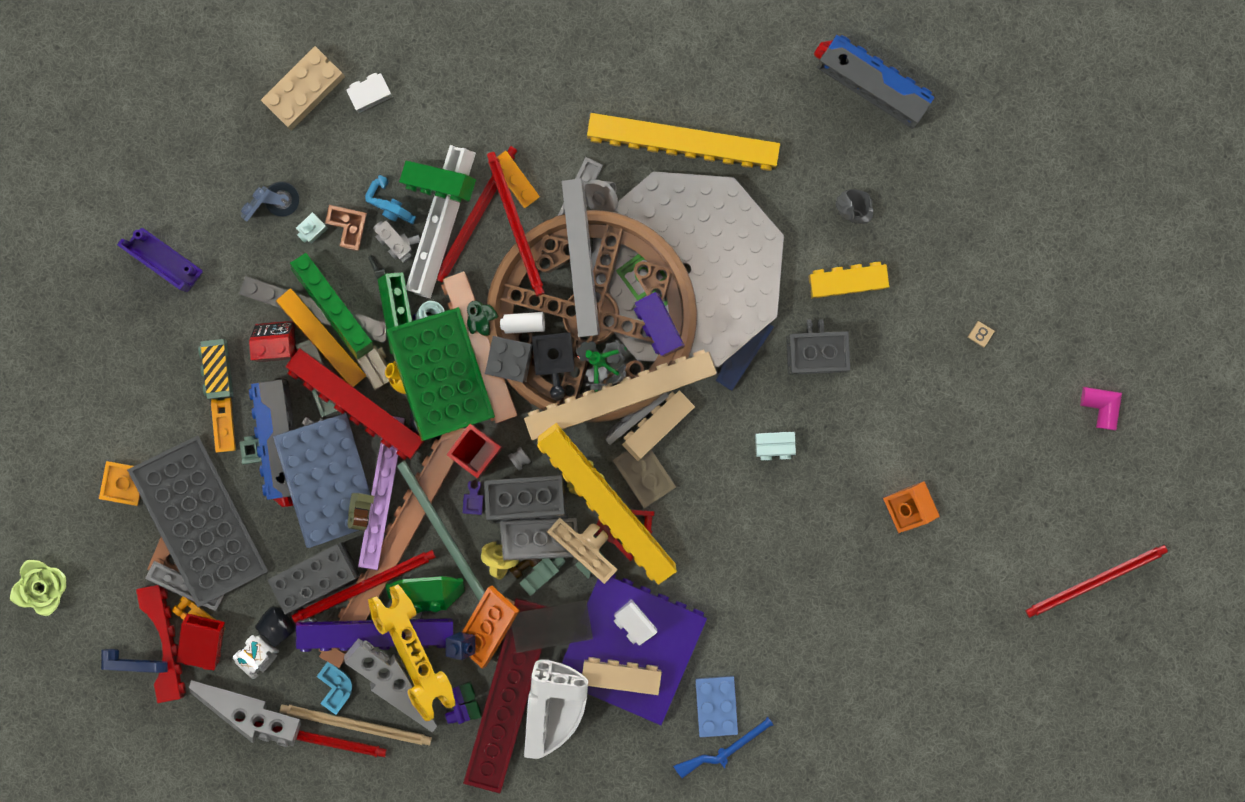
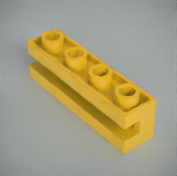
(848, 281)

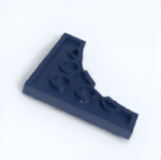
(737, 364)

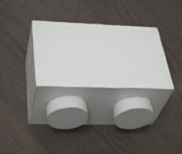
(369, 92)

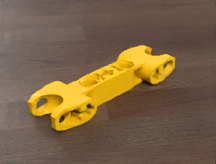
(395, 621)

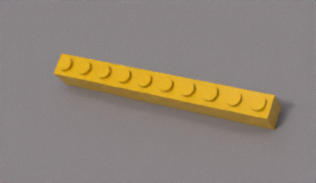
(683, 140)
(606, 503)

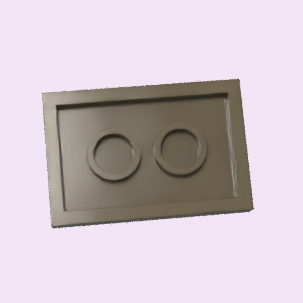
(645, 477)

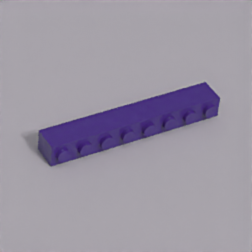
(345, 633)

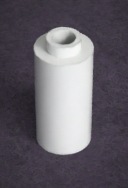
(523, 323)

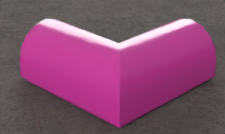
(1107, 403)

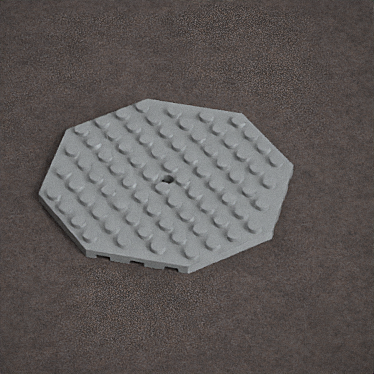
(730, 252)

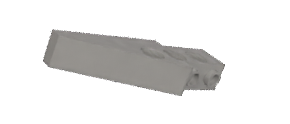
(384, 683)
(231, 705)

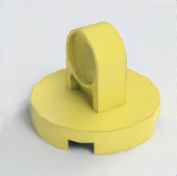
(493, 557)

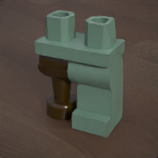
(543, 571)

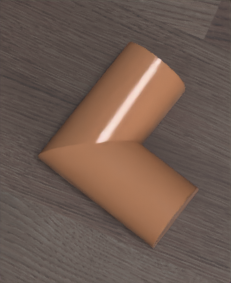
(351, 221)

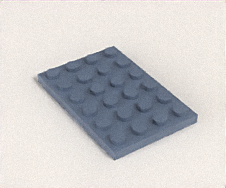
(321, 475)

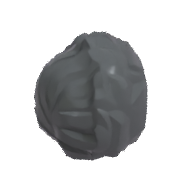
(855, 206)

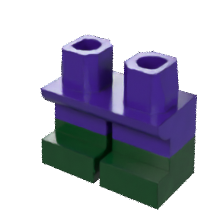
(465, 711)

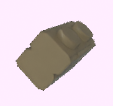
(374, 367)

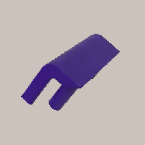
(161, 259)

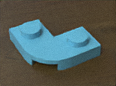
(340, 685)

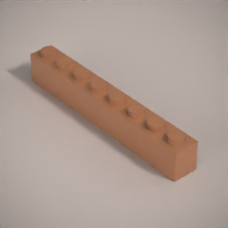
(500, 398)

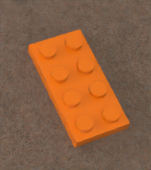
(490, 624)

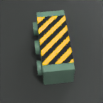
(216, 369)

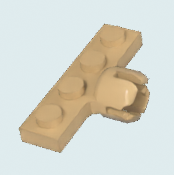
(584, 547)

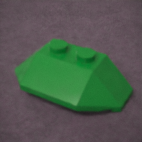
(430, 592)

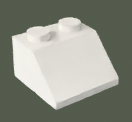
(635, 623)

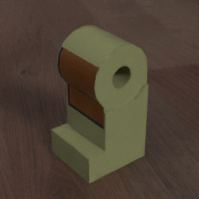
(359, 511)

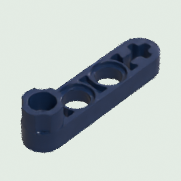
(111, 661)

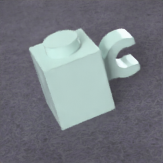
(311, 228)

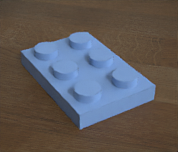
(716, 706)

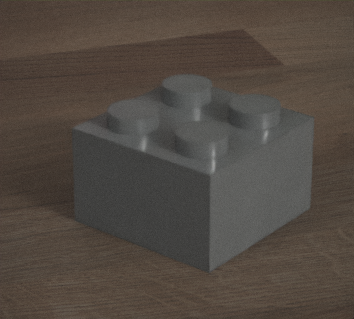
(509, 359)

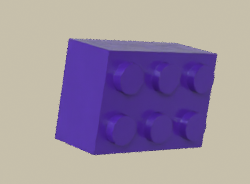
(658, 324)

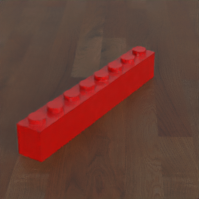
(354, 404)

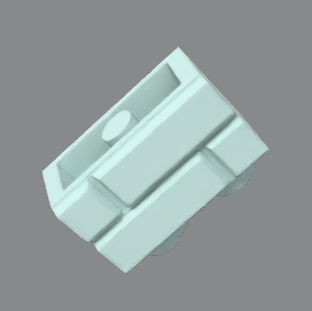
(775, 444)

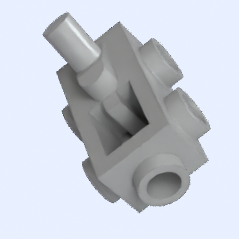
(398, 244)

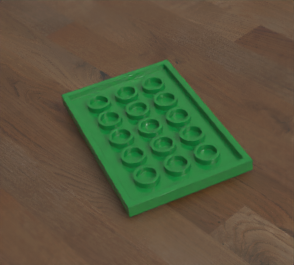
(440, 373)

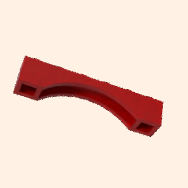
(153, 603)

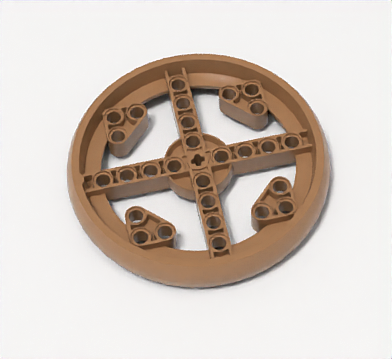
(601, 225)

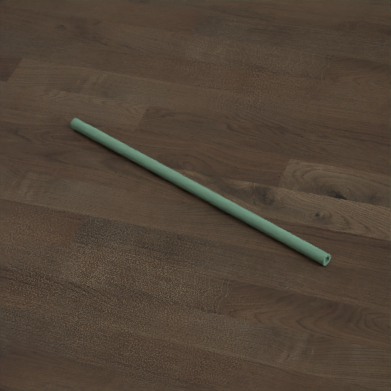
(441, 530)

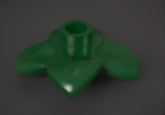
(479, 320)

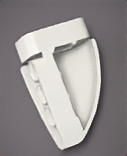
(554, 707)

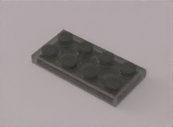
(552, 626)

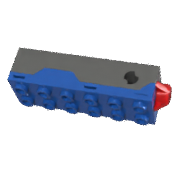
(873, 80)
(273, 417)

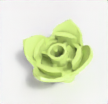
(26, 592)

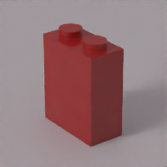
(200, 642)

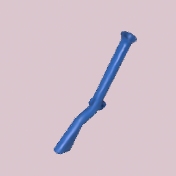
(686, 767)

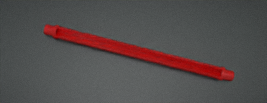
(515, 224)
(470, 225)
(1096, 581)
(363, 586)
(332, 742)

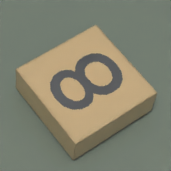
(981, 334)

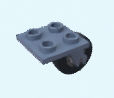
(279, 199)

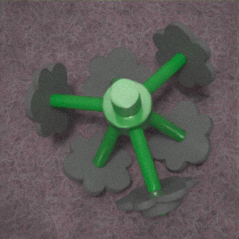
(599, 370)

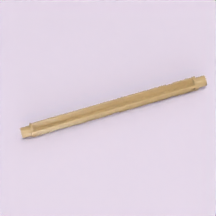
(352, 724)

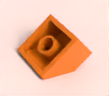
(911, 507)

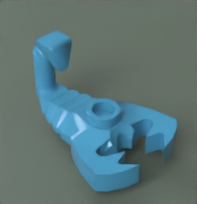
(391, 209)

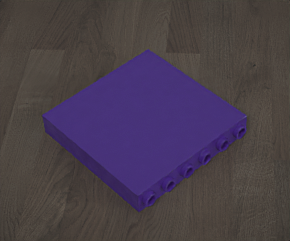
(668, 649)

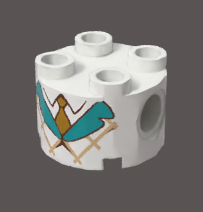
(256, 655)

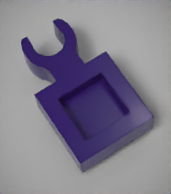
(473, 502)

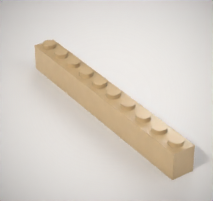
(622, 395)

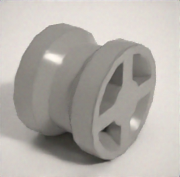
(519, 458)

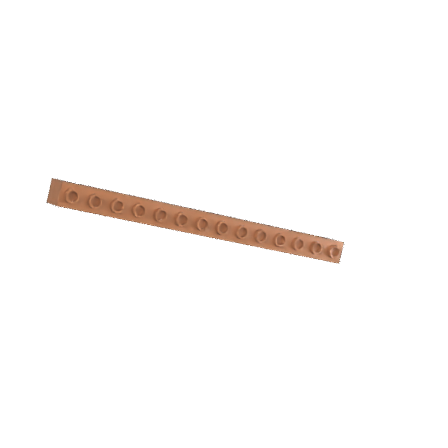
(400, 533)

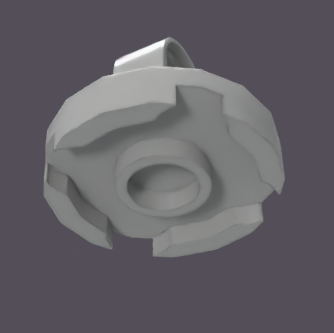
(601, 195)

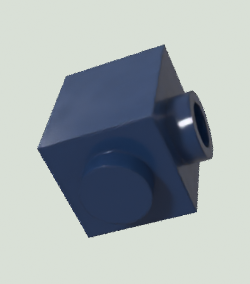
(460, 645)

